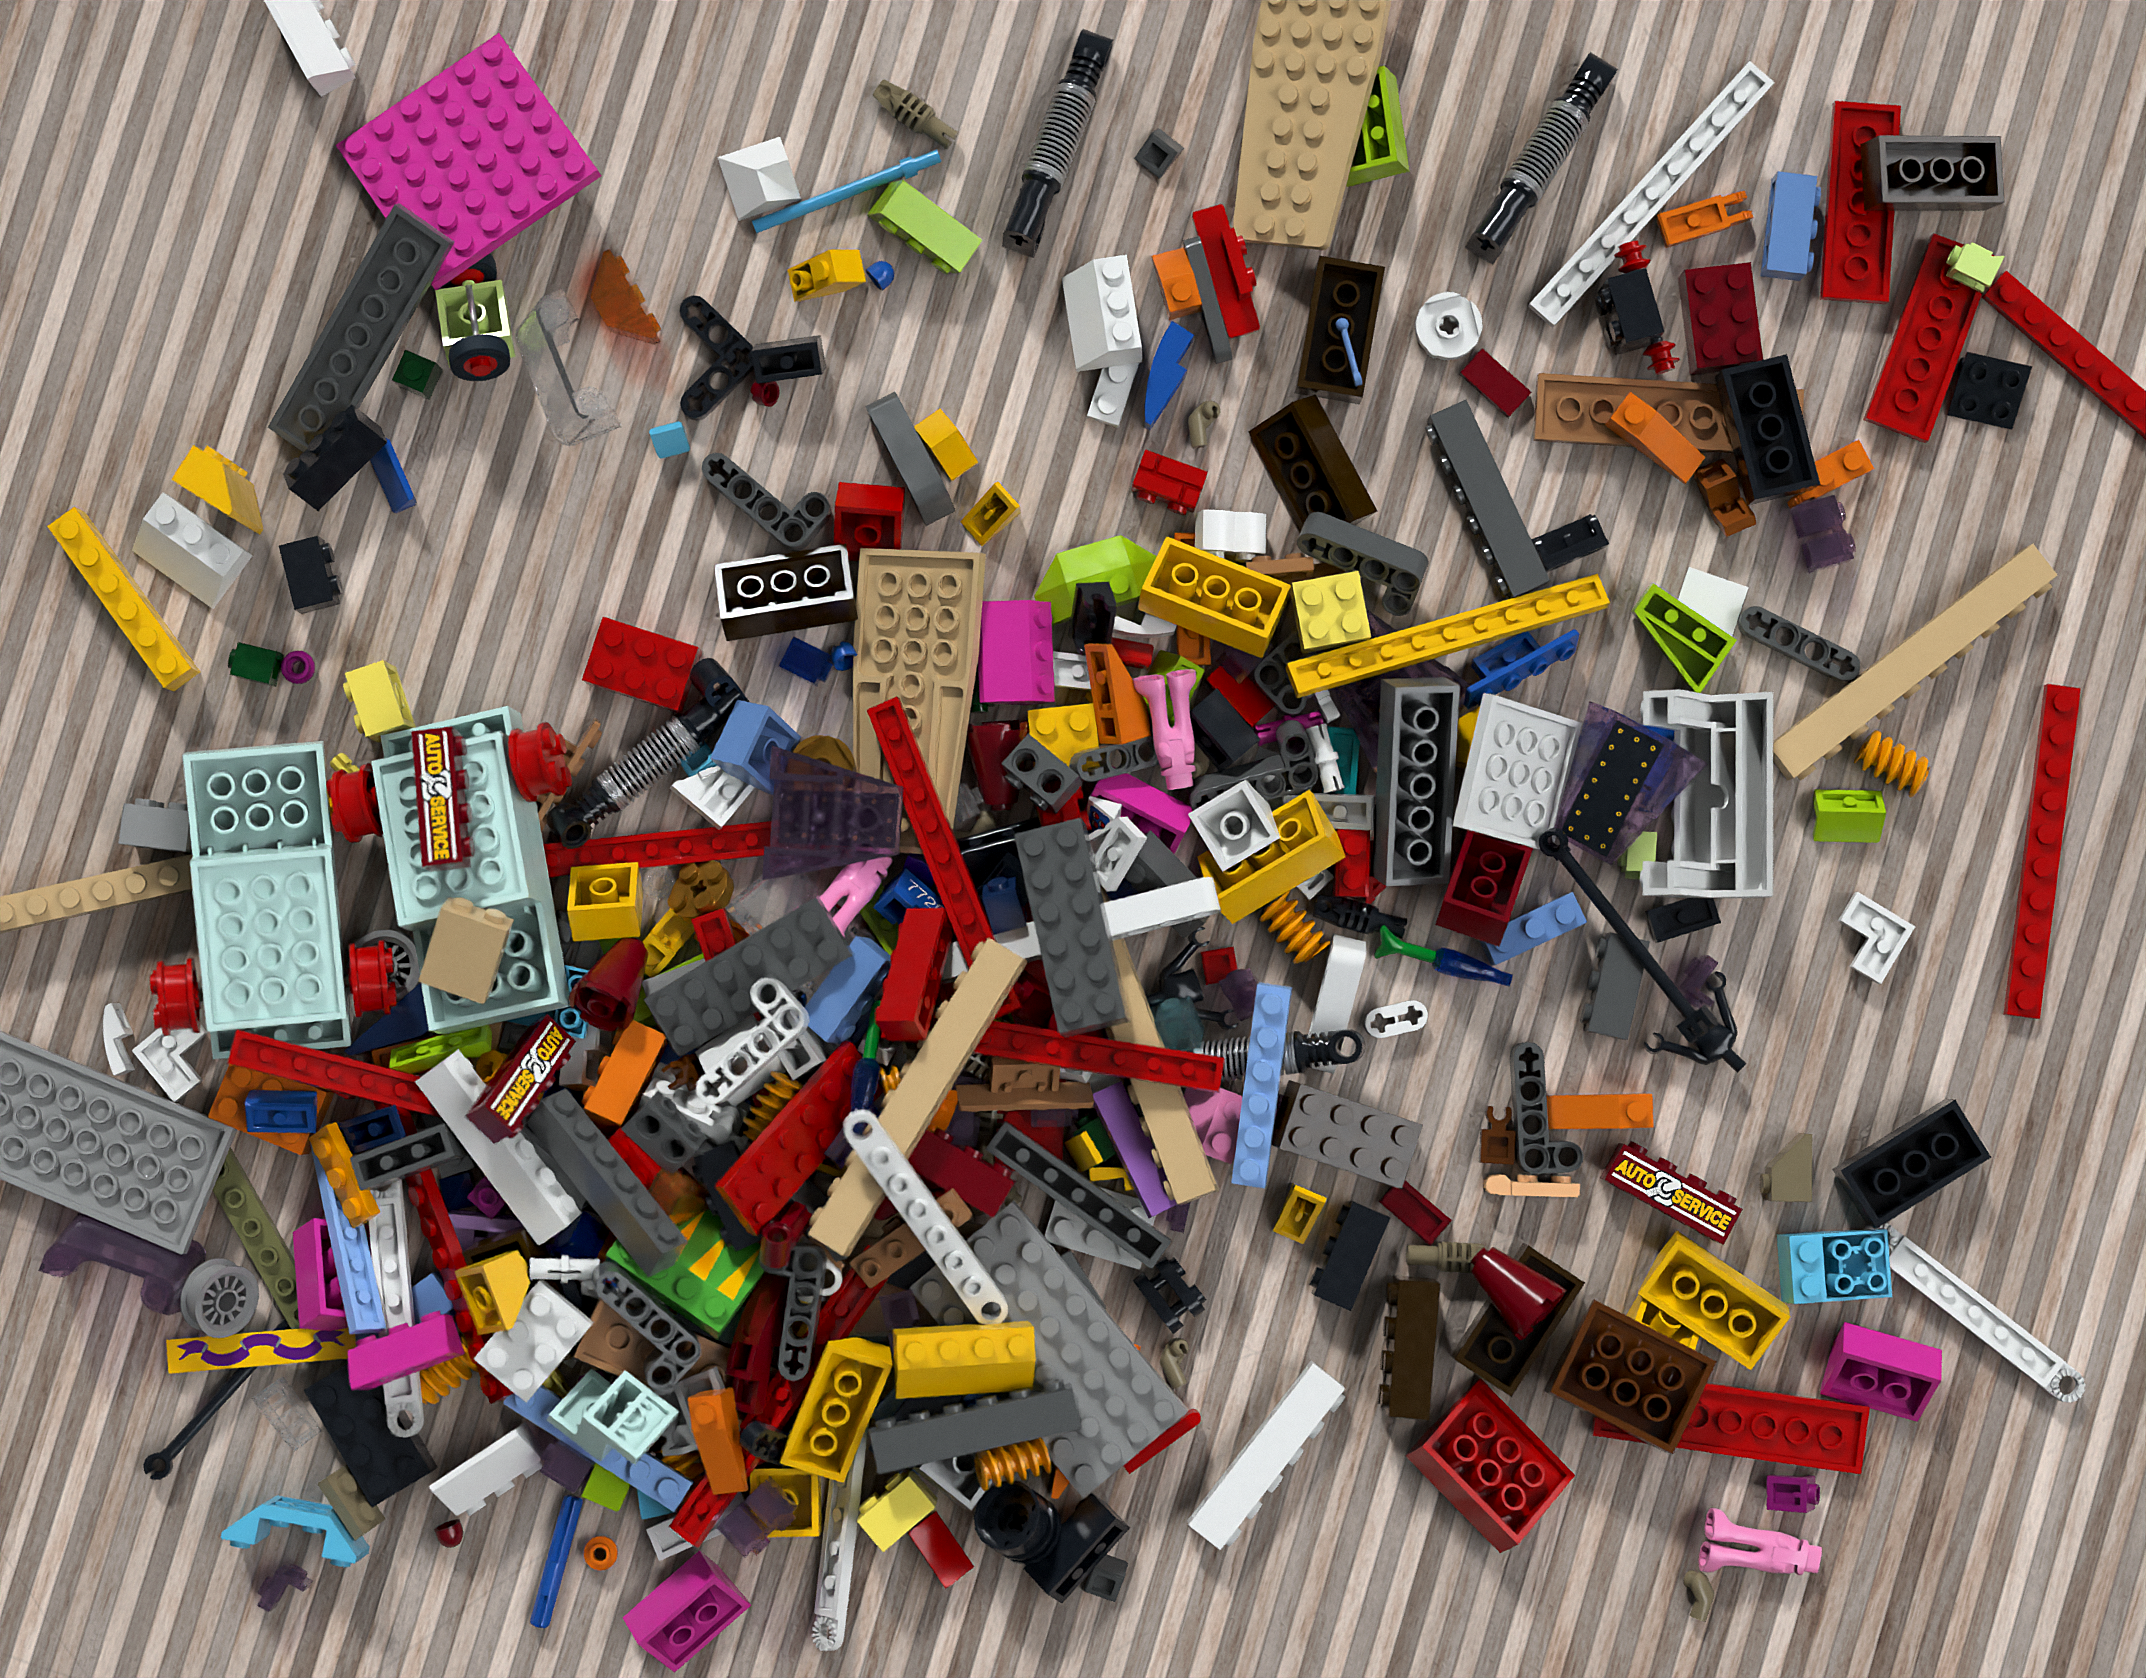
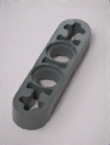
(1210, 307)
(1797, 647)
(1129, 763)

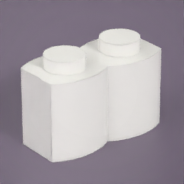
(1231, 533)

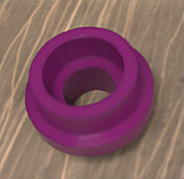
(290, 660)

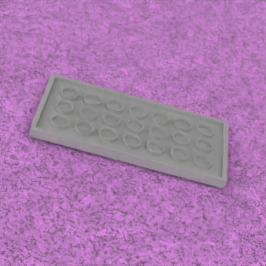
(106, 1145)
(1076, 1341)

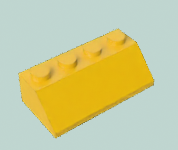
(221, 485)
(1302, 851)
(1714, 1300)
(963, 1359)
(837, 1407)

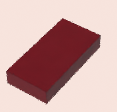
(1495, 383)
(1415, 1212)

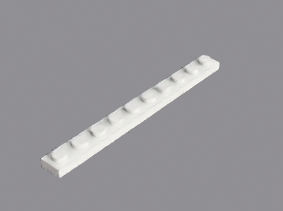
(1651, 194)

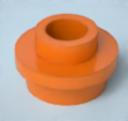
(601, 1542)

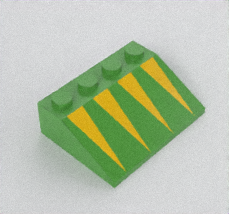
(707, 1278)

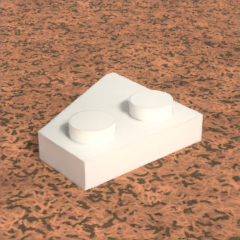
(713, 794)
(1115, 850)

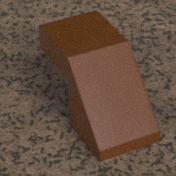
(1723, 498)

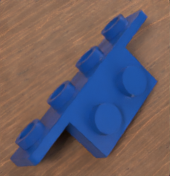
(1515, 660)

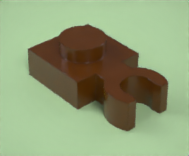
(686, 1071)
(1497, 1143)

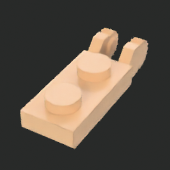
(1528, 1186)

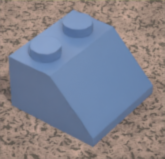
(748, 741)

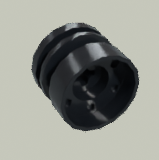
(1017, 1522)

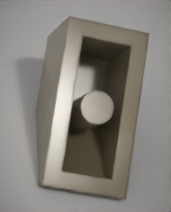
(1790, 1172)

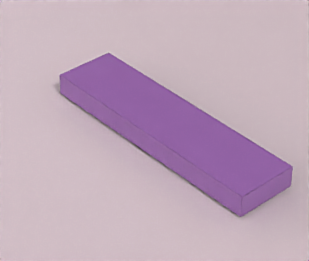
(1133, 1148)

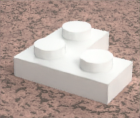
(1883, 933)
(166, 1062)

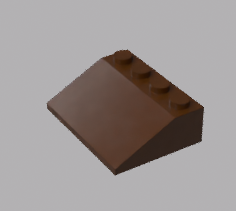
(1630, 1377)

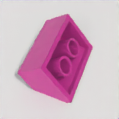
(1016, 653)
(1147, 807)
(317, 1278)
(403, 1351)
(1882, 1372)
(686, 1611)

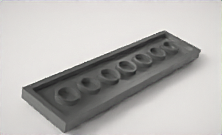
(363, 326)

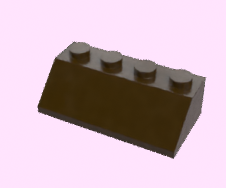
(1311, 464)
(785, 592)

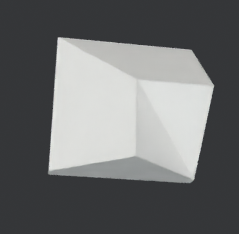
(759, 178)

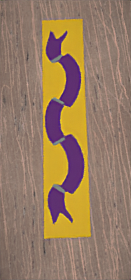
(258, 1349)

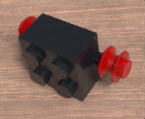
(1633, 311)

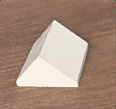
(1235, 824)
(721, 1045)

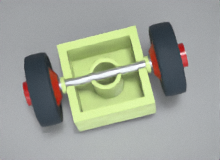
(476, 323)

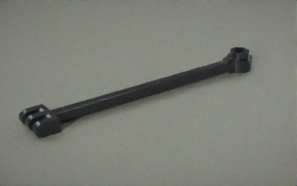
(1694, 1022)
(200, 1419)

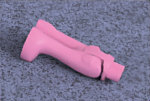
(1174, 744)
(858, 884)
(1775, 1554)

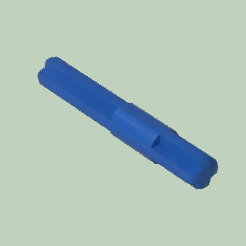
(556, 1561)

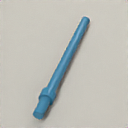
(908, 167)

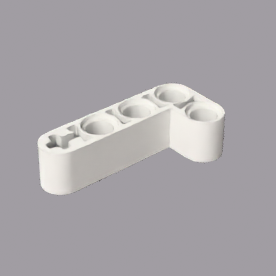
(1338, 989)
(749, 1047)

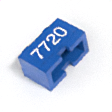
(903, 893)

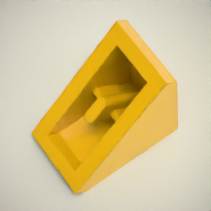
(946, 444)
(991, 514)
(1299, 1213)

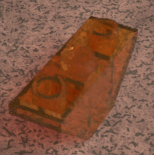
(621, 303)
(679, 1196)

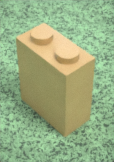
(466, 949)

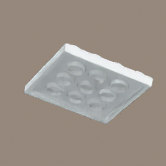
(1516, 771)

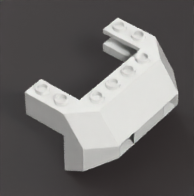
(1727, 808)

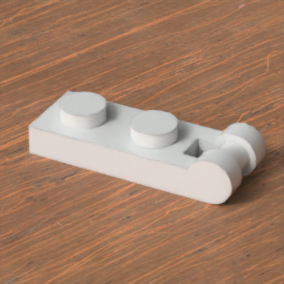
(711, 1118)

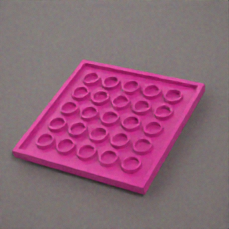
(471, 155)

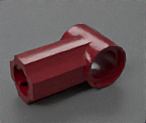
(783, 1234)

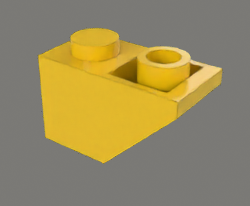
(826, 274)

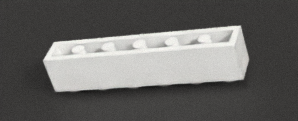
(510, 1163)
(1266, 1455)

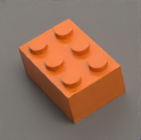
(624, 1076)
(230, 1106)

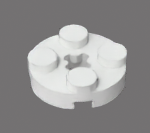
(1458, 310)

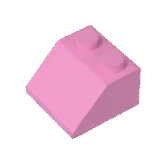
(1216, 1120)

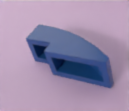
(1166, 372)

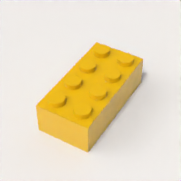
(1214, 597)

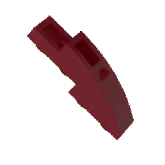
(754, 1341)

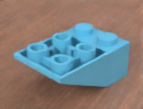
(1834, 1266)

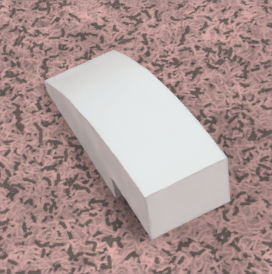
(585, 1059)

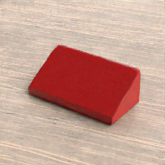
(1133, 653)
(1244, 697)
(940, 1549)

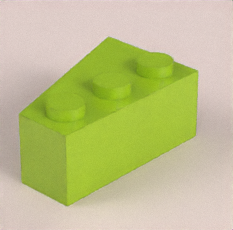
(1381, 142)
(924, 227)
(1683, 636)

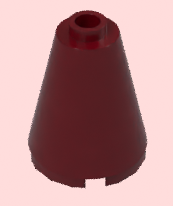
(988, 748)
(612, 986)
(1515, 1290)

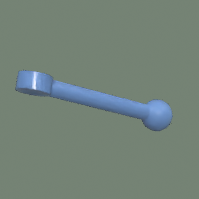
(1342, 325)

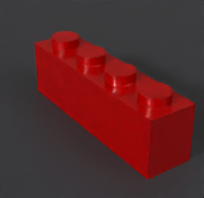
(915, 974)

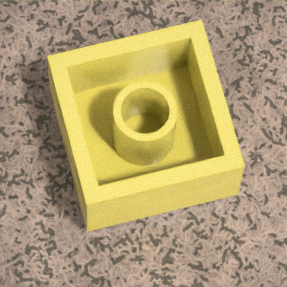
(1330, 612)
(378, 700)
(896, 1509)

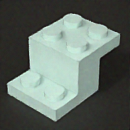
(612, 1416)

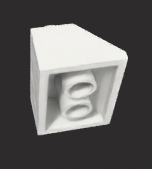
(313, 43)
(1102, 314)
(189, 550)
(490, 1471)

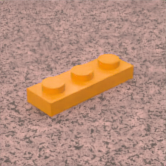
(335, 1157)

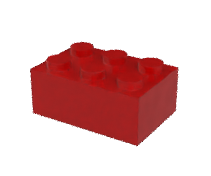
(641, 665)

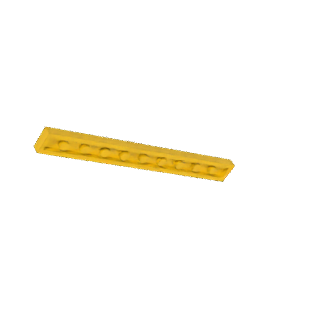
(1447, 635)

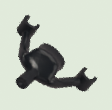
(1185, 984)
(1713, 1045)

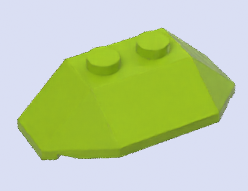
(1108, 560)

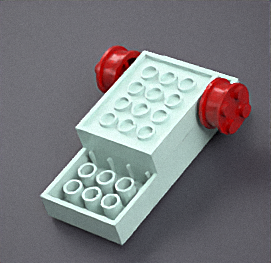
(509, 862)
(267, 907)

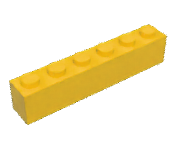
(124, 599)

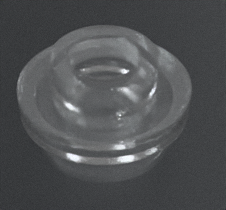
(650, 876)

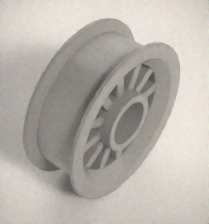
(408, 944)
(219, 1298)

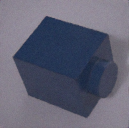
(1004, 905)

